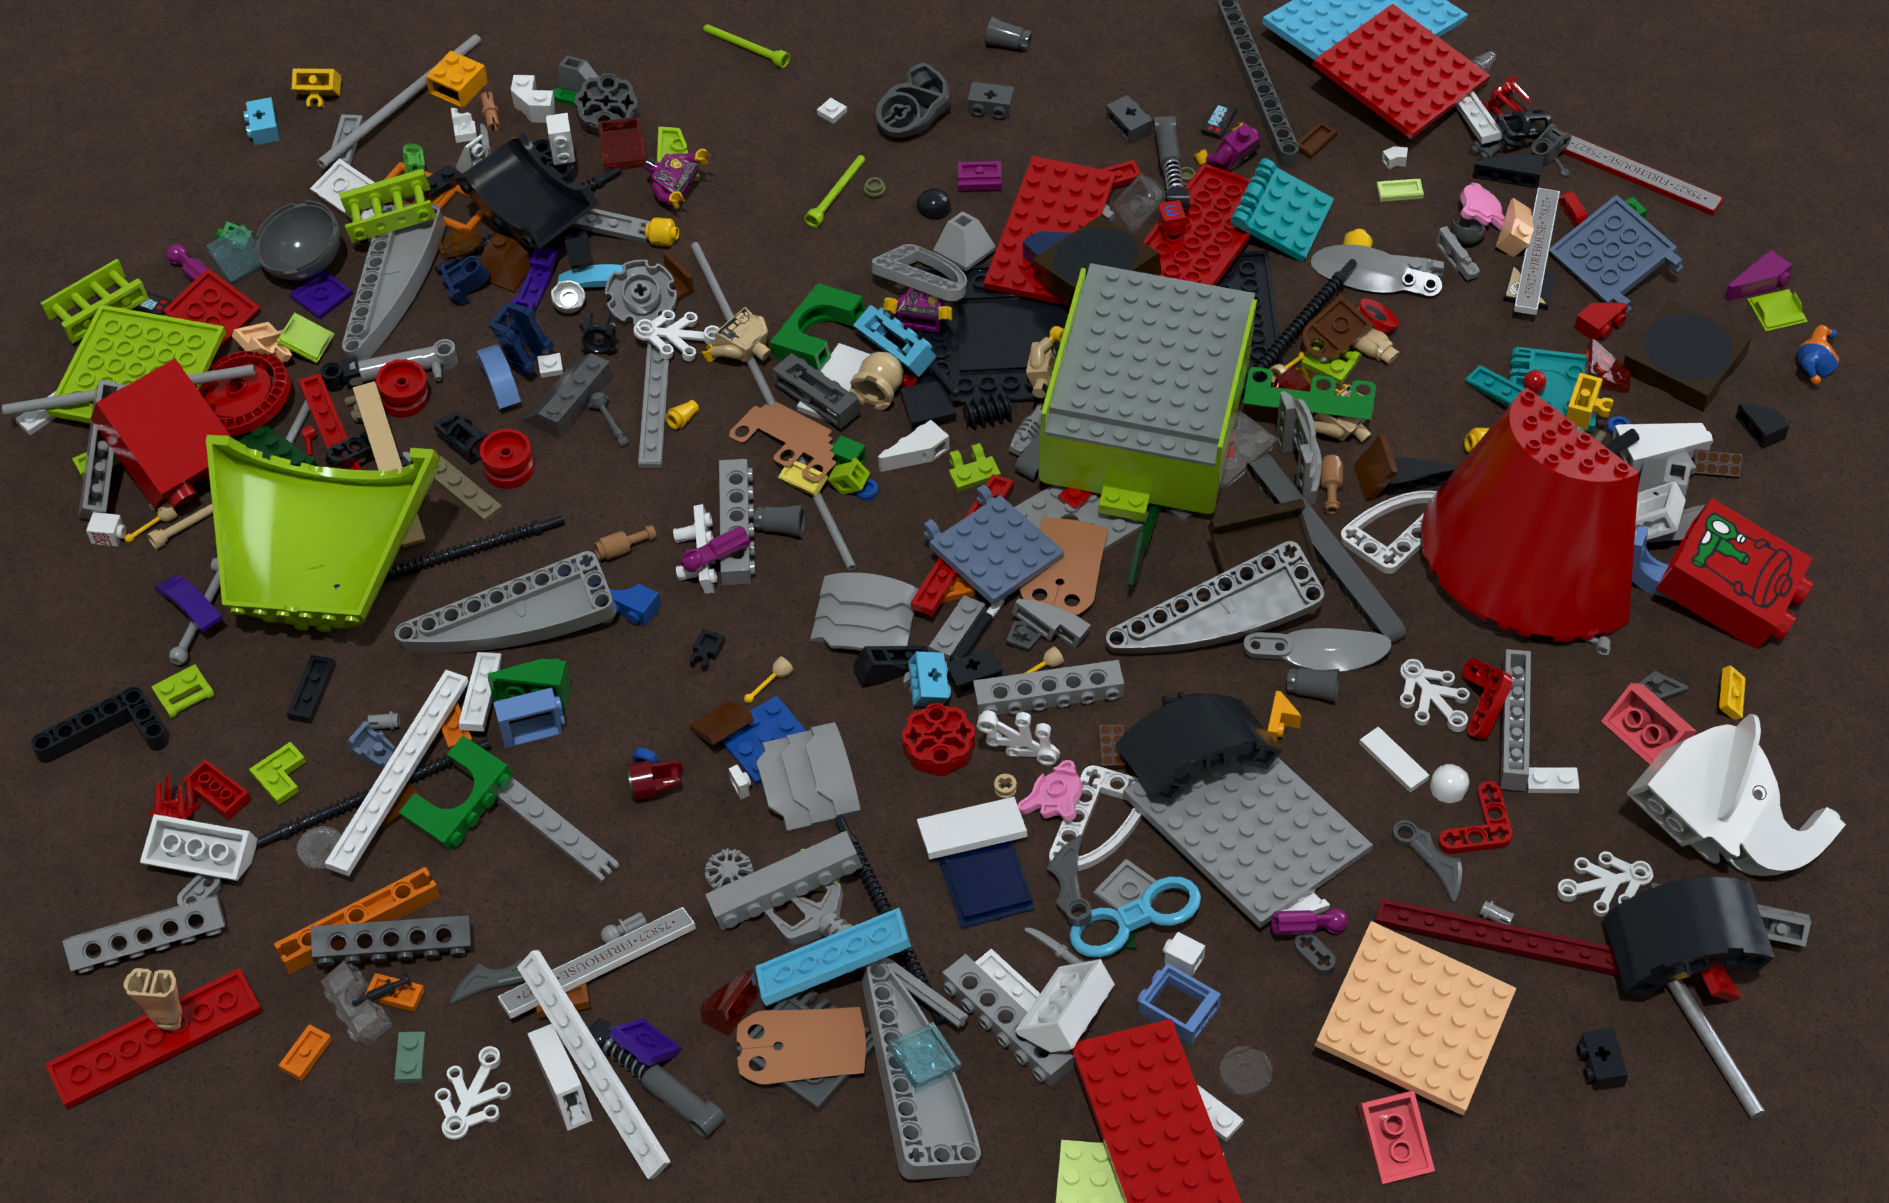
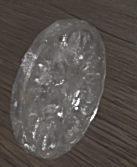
(317, 845)

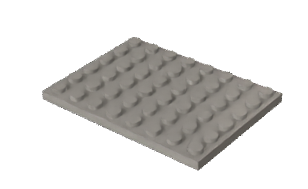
(1255, 834)

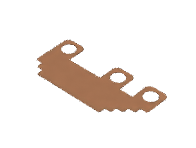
(795, 430)

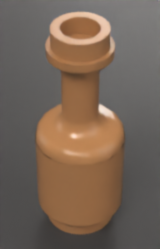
(1331, 481)
(619, 543)

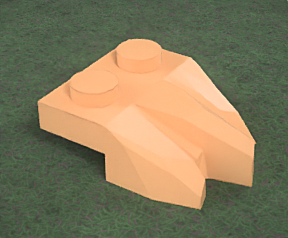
(262, 339)

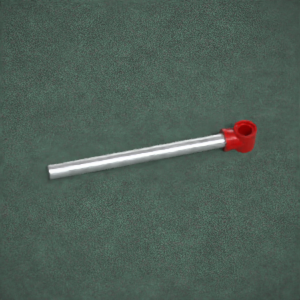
(1716, 1048)

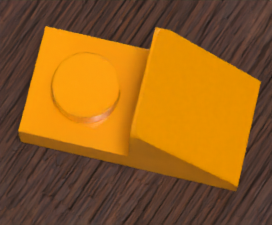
(1282, 715)

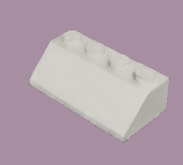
(198, 847)
(1066, 1006)

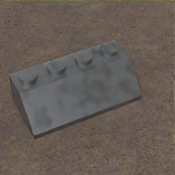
(570, 395)

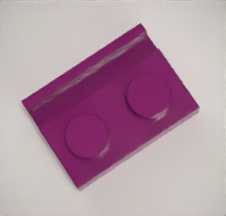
(979, 175)

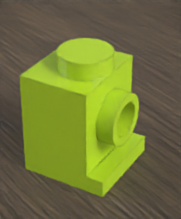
(849, 476)

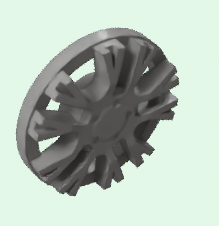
(727, 869)

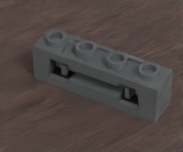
(816, 390)

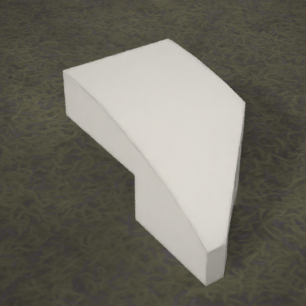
(463, 126)

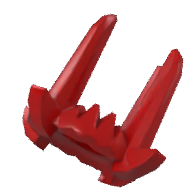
(1502, 95)
(163, 805)

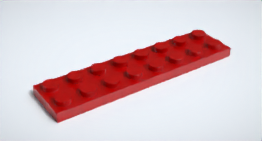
(143, 1044)

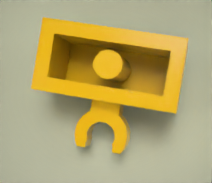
(316, 84)
(1586, 401)

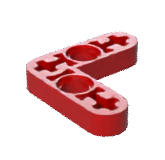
(1484, 718)
(1491, 825)

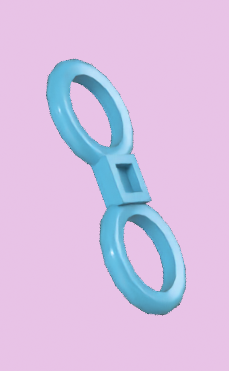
(1137, 915)

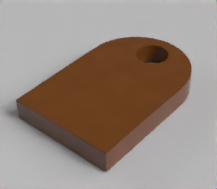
(1336, 329)

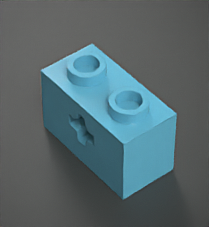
(262, 121)
(928, 678)

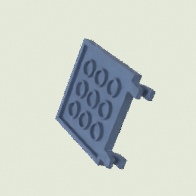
(1614, 251)
(994, 547)

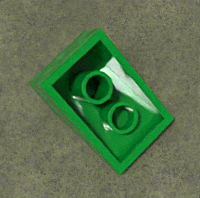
(531, 678)

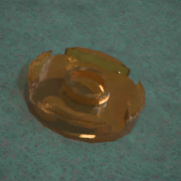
(460, 242)

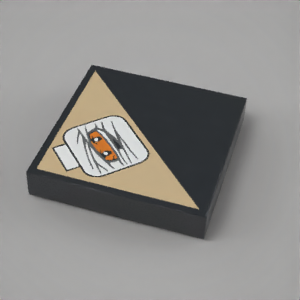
(1513, 284)

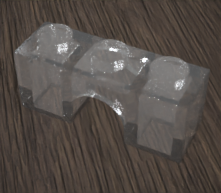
(364, 1021)

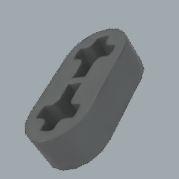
(1311, 958)

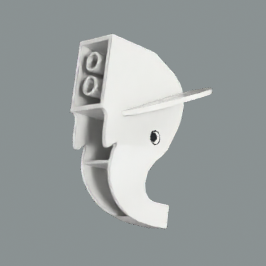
(1725, 798)

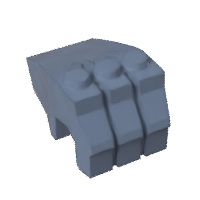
(371, 746)

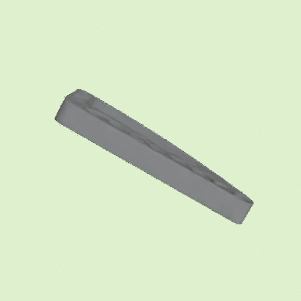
(390, 282)
(1248, 607)
(521, 619)
(935, 1112)

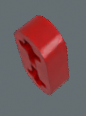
(1572, 208)

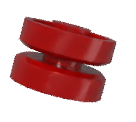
(402, 388)
(507, 458)

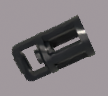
(1521, 124)
(458, 432)

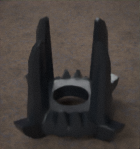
(606, 331)

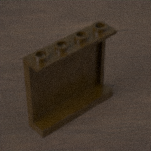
(1255, 531)

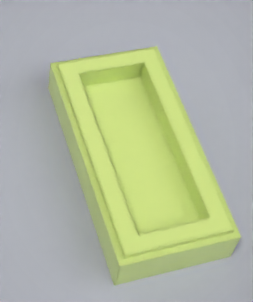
(1400, 190)

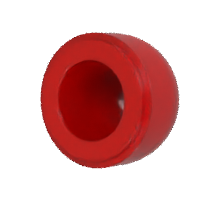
(1535, 381)

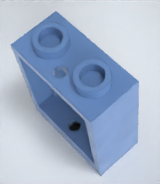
(534, 728)
(1171, 975)

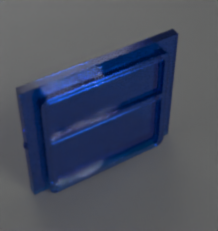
(986, 884)

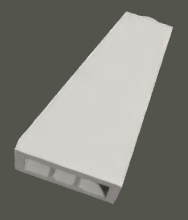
(1663, 440)
(560, 1076)

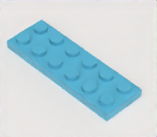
(832, 956)

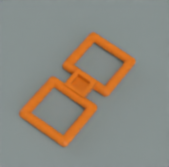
(441, 201)

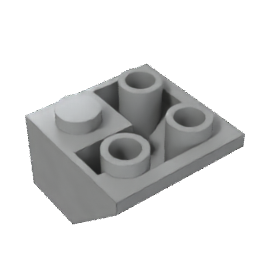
(964, 241)
(1663, 471)

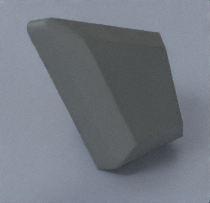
(1022, 636)
(1663, 686)

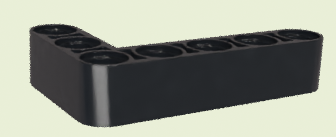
(99, 720)

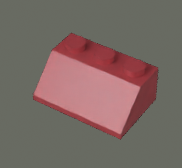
(1646, 722)

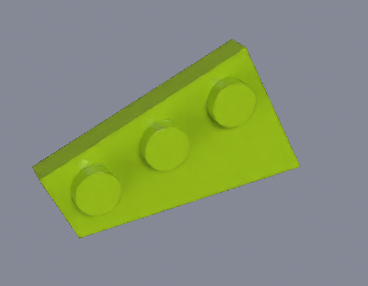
(671, 141)

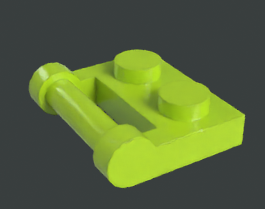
(1337, 368)
(179, 687)

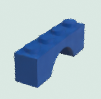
(636, 603)

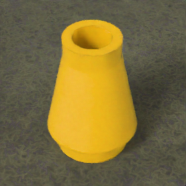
(680, 415)

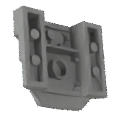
(1297, 432)
(863, 611)
(808, 778)

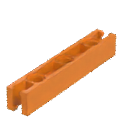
(377, 907)

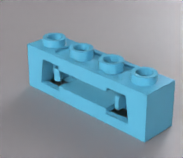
(918, 352)

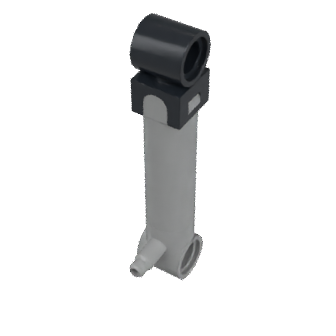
(355, 373)

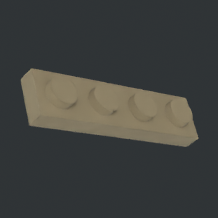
(466, 491)

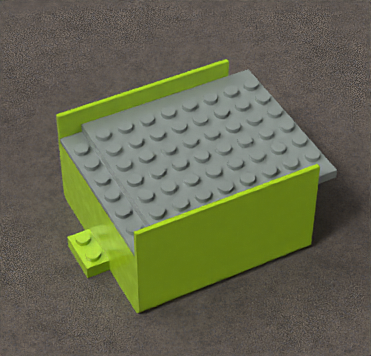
(1146, 390)

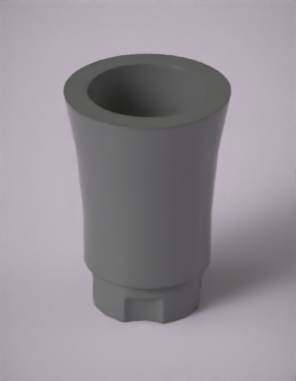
(1007, 35)
(781, 520)
(1314, 683)

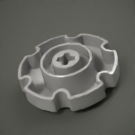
(638, 278)

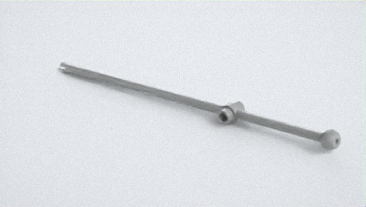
(179, 654)

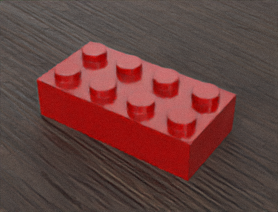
(218, 790)

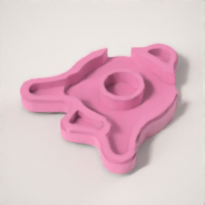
(1481, 206)
(1055, 793)

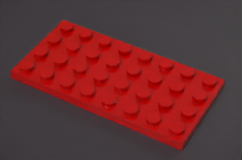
(1051, 198)
(1210, 237)
(1153, 1117)

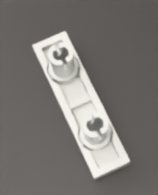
(701, 533)

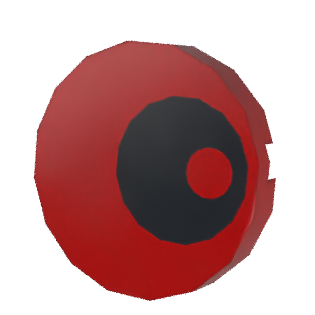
(1379, 315)

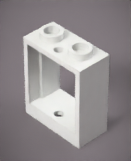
(1660, 512)

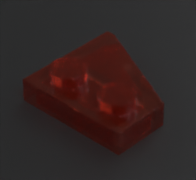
(1605, 366)

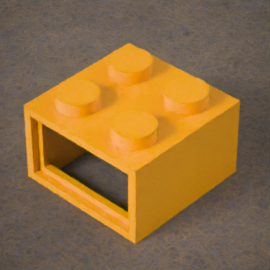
(458, 74)

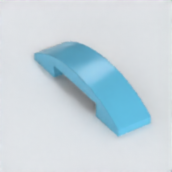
(591, 276)

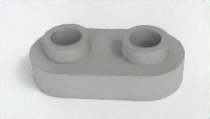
(197, 889)

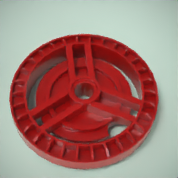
(251, 400)

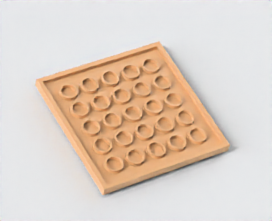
(1416, 1018)

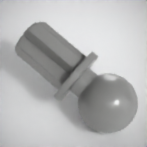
(613, 932)

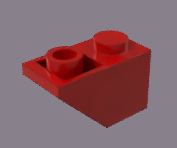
(1600, 318)

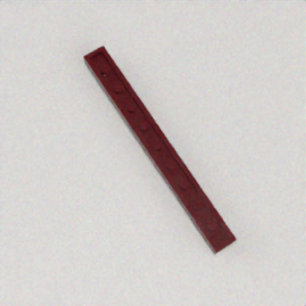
(1497, 936)

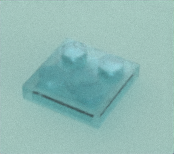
(234, 253)
(924, 1055)

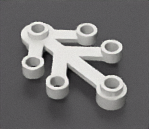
(650, 331)
(1433, 693)
(1045, 752)
(1607, 880)
(472, 1097)

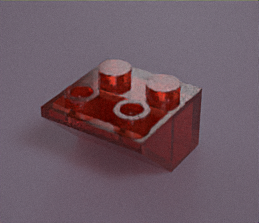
(621, 142)

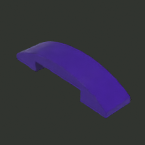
(537, 279)
(190, 601)

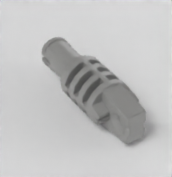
(1027, 431)

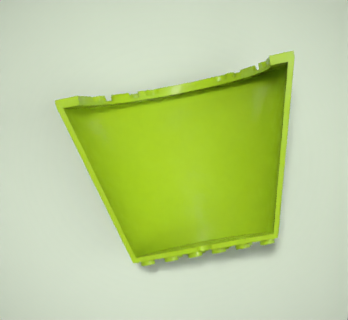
(286, 517)

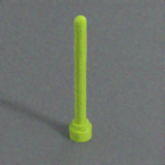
(778, 57)
(816, 214)

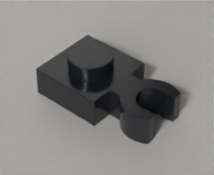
(706, 646)

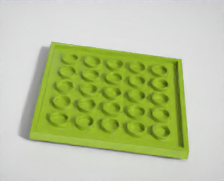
(130, 344)

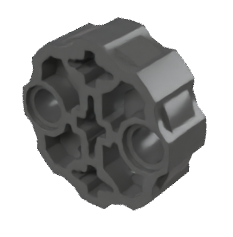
(604, 103)

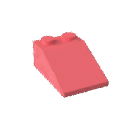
(1396, 1136)

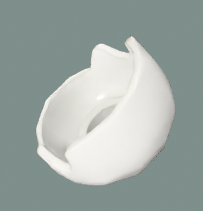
(568, 296)
(1449, 783)

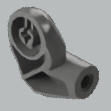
(914, 103)

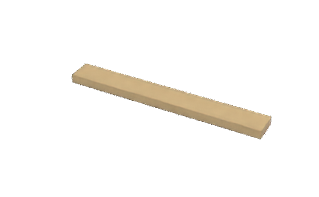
(383, 444)

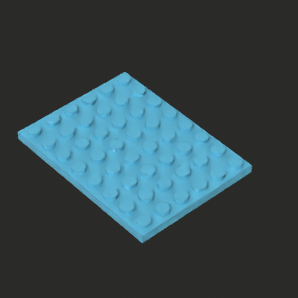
(1320, 24)

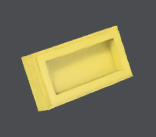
(793, 476)

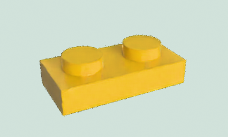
(1732, 693)

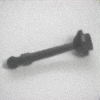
(598, 402)

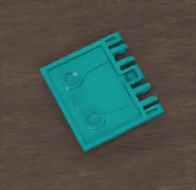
(1281, 210)
(1560, 371)

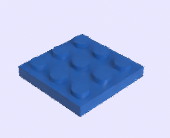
(770, 722)

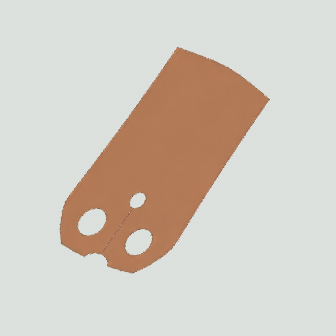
(1079, 568)
(813, 1044)

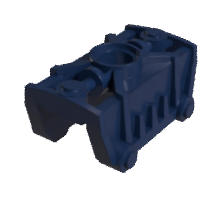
(520, 329)

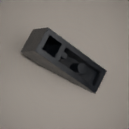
(1513, 169)
(1417, 475)
(884, 663)

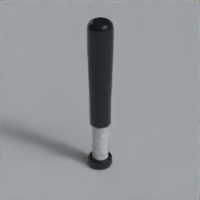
(973, 636)

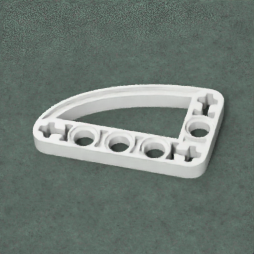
(1382, 552)
(1100, 785)

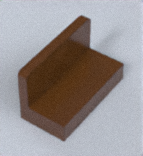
(681, 277)

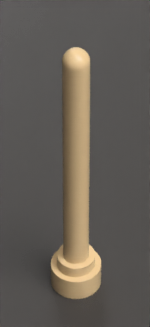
(160, 537)

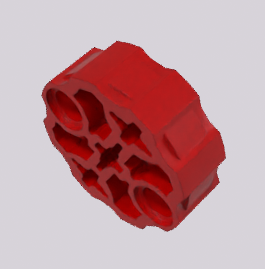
(938, 739)

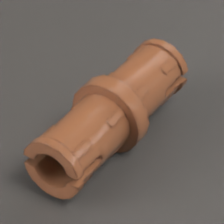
(490, 111)

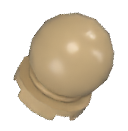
(877, 379)

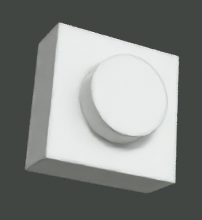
(832, 110)
(550, 365)
(740, 781)

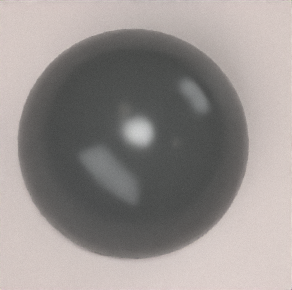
(298, 241)

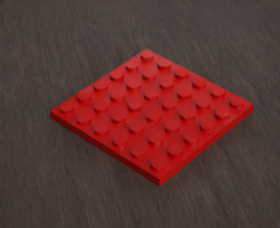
(1401, 71)

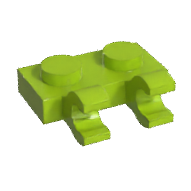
(973, 473)

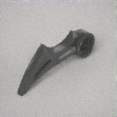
(1065, 868)
(1446, 868)
(484, 979)

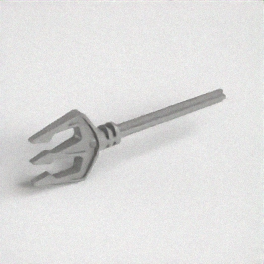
(825, 920)

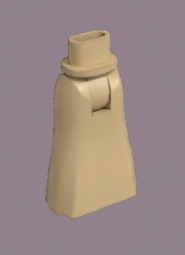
(1377, 345)
(156, 996)

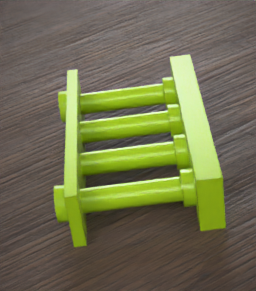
(383, 192)
(126, 297)

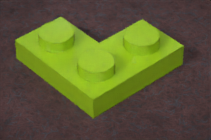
(274, 771)

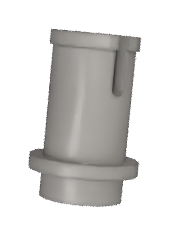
(384, 721)
(1496, 913)

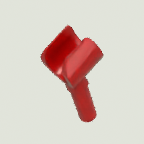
(909, 380)
(309, 434)

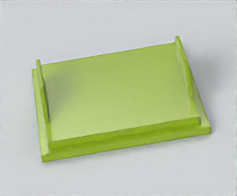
(1778, 309)
(305, 337)

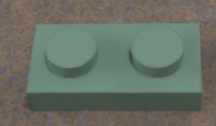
(410, 1057)

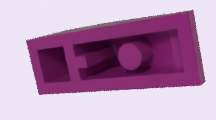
(1761, 277)

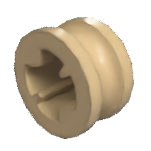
(1005, 779)

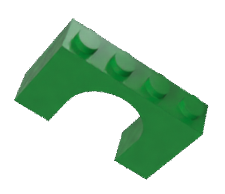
(820, 305)
(450, 825)

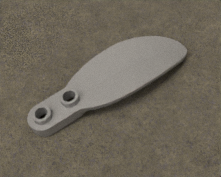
(1374, 270)
(1320, 648)

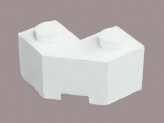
(530, 101)

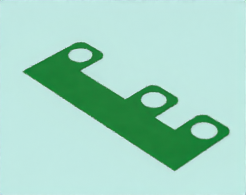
(1316, 400)

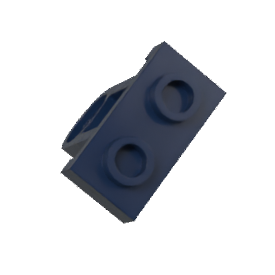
(464, 278)

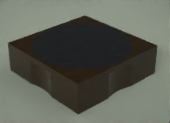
(1094, 243)
(1686, 354)

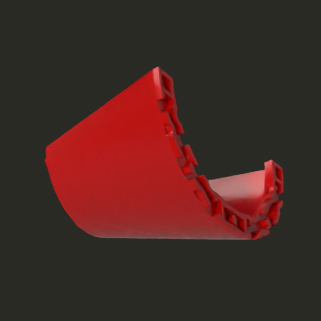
(1537, 527)

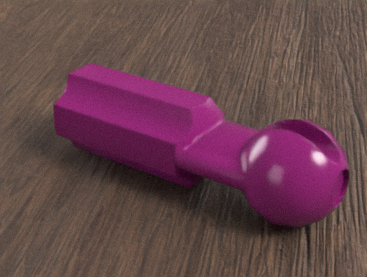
(191, 267)
(717, 548)
(1307, 922)

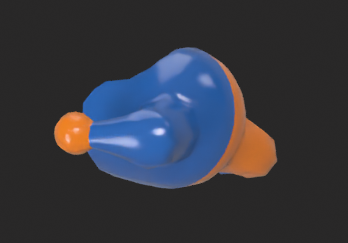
(1817, 355)

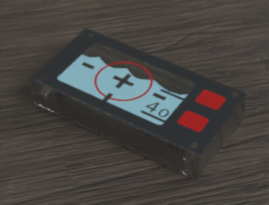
(1218, 120)
(154, 304)

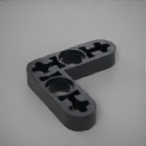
(350, 456)

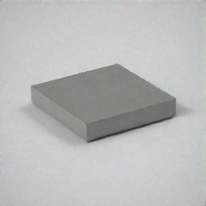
(1124, 886)

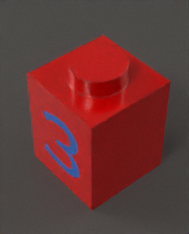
(1171, 218)

